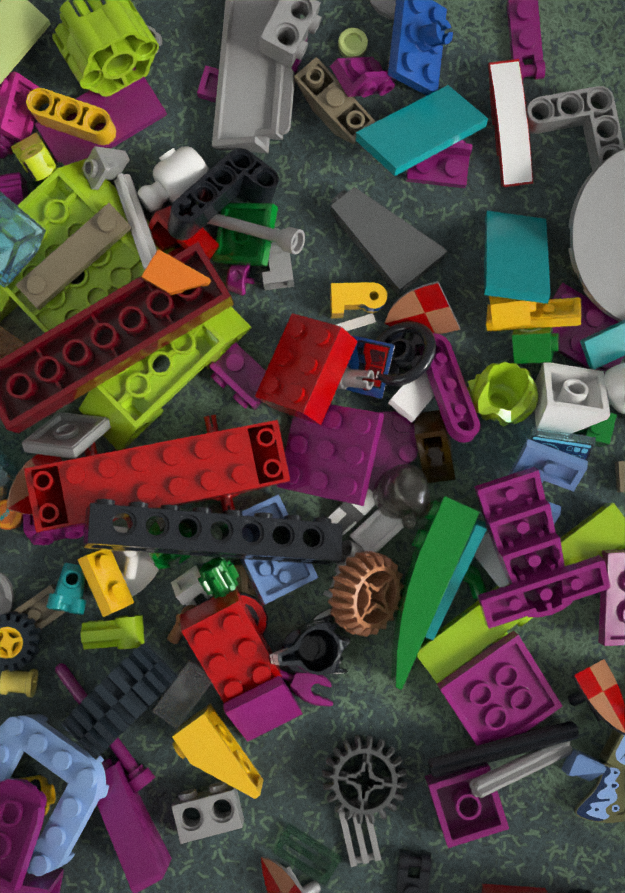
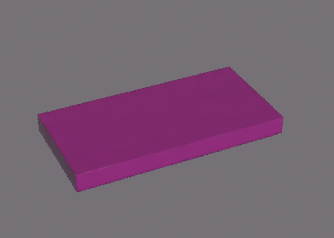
(129, 110)

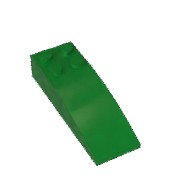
(427, 578)

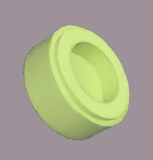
(352, 43)

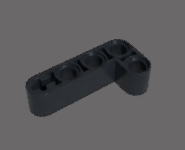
(233, 175)

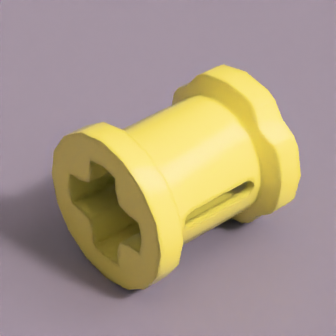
(19, 682)

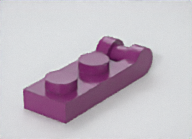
(526, 36)

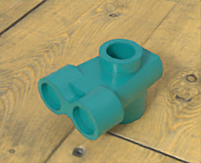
(66, 596)

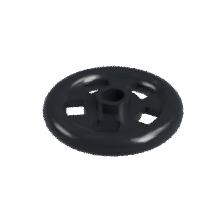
(406, 351)

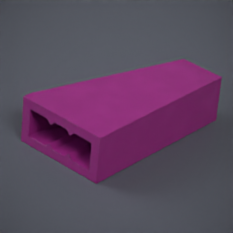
(132, 830)

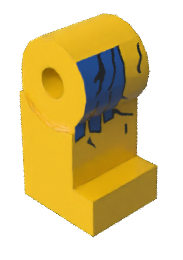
(354, 296)

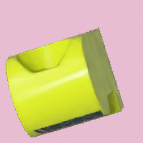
(34, 157)

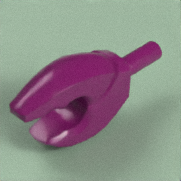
(302, 683)

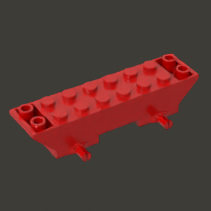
(160, 473)

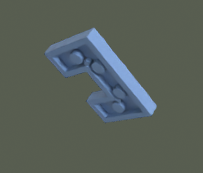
(553, 467)
(274, 578)

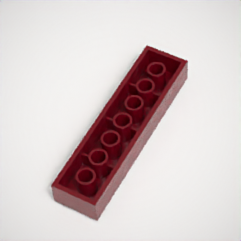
(103, 342)

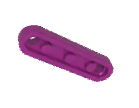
(451, 392)

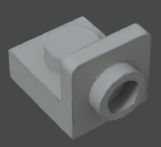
(104, 164)

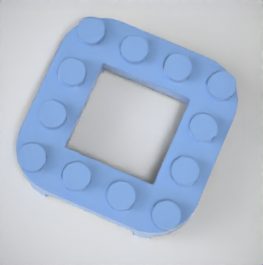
(72, 764)

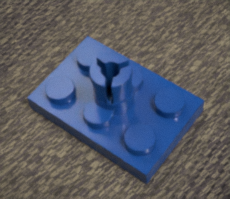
(418, 44)

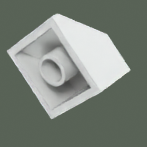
(570, 398)

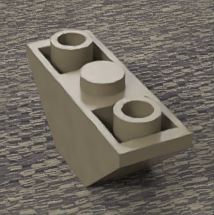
(330, 102)

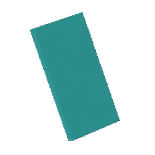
(421, 130)
(516, 257)

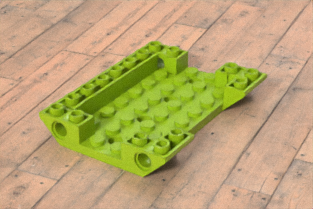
(139, 392)

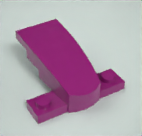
(530, 553)

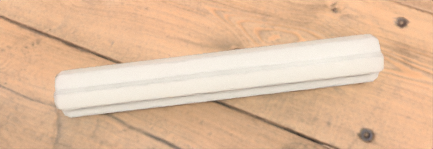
(136, 218)

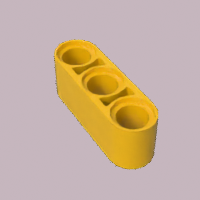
(61, 107)

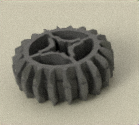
(378, 783)

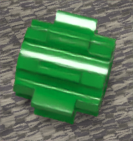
(218, 577)

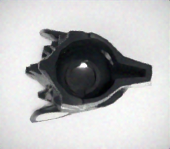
(313, 647)

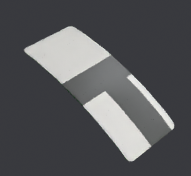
(350, 514)

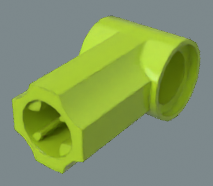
(121, 632)

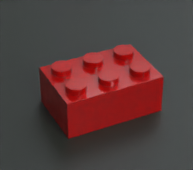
(306, 368)
(228, 645)

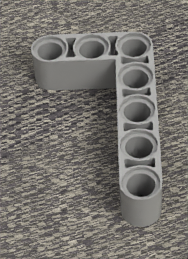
(583, 114)

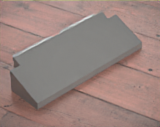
(252, 88)

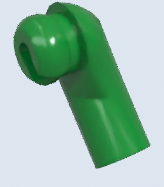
(475, 581)

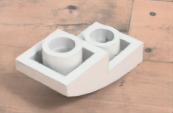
(412, 398)

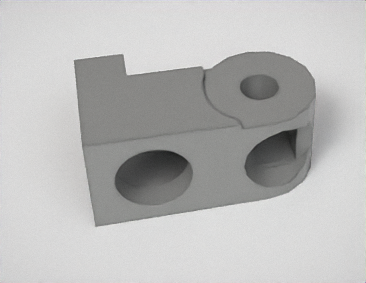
(280, 269)

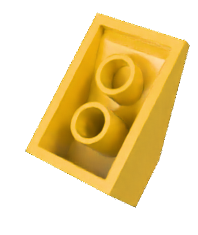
(214, 750)

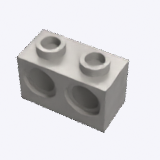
(285, 25)
(211, 820)

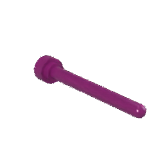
(138, 775)

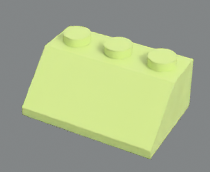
(19, 30)

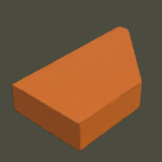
(172, 274)

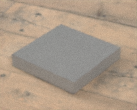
(66, 435)

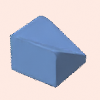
(583, 765)

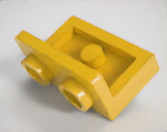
(106, 581)

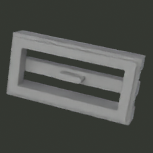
(365, 858)

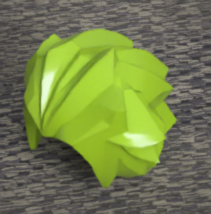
(504, 393)

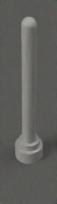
(289, 239)

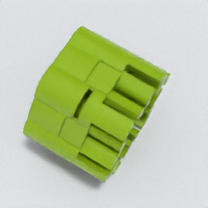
(105, 44)

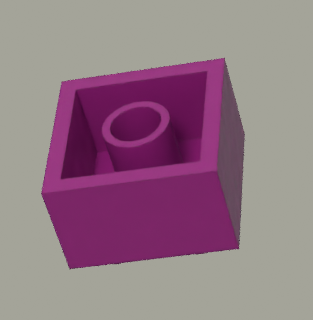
(462, 814)

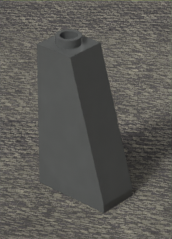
(387, 241)

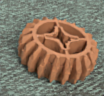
(366, 593)

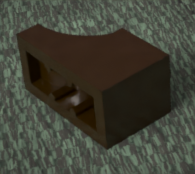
(434, 447)

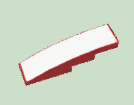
(510, 122)

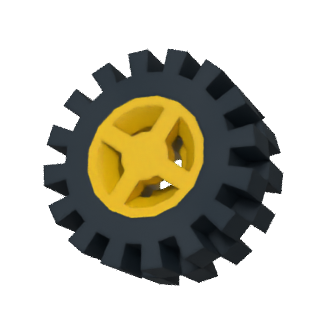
(26, 640)

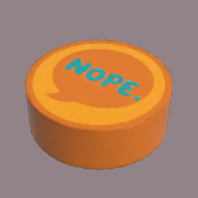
(8, 518)

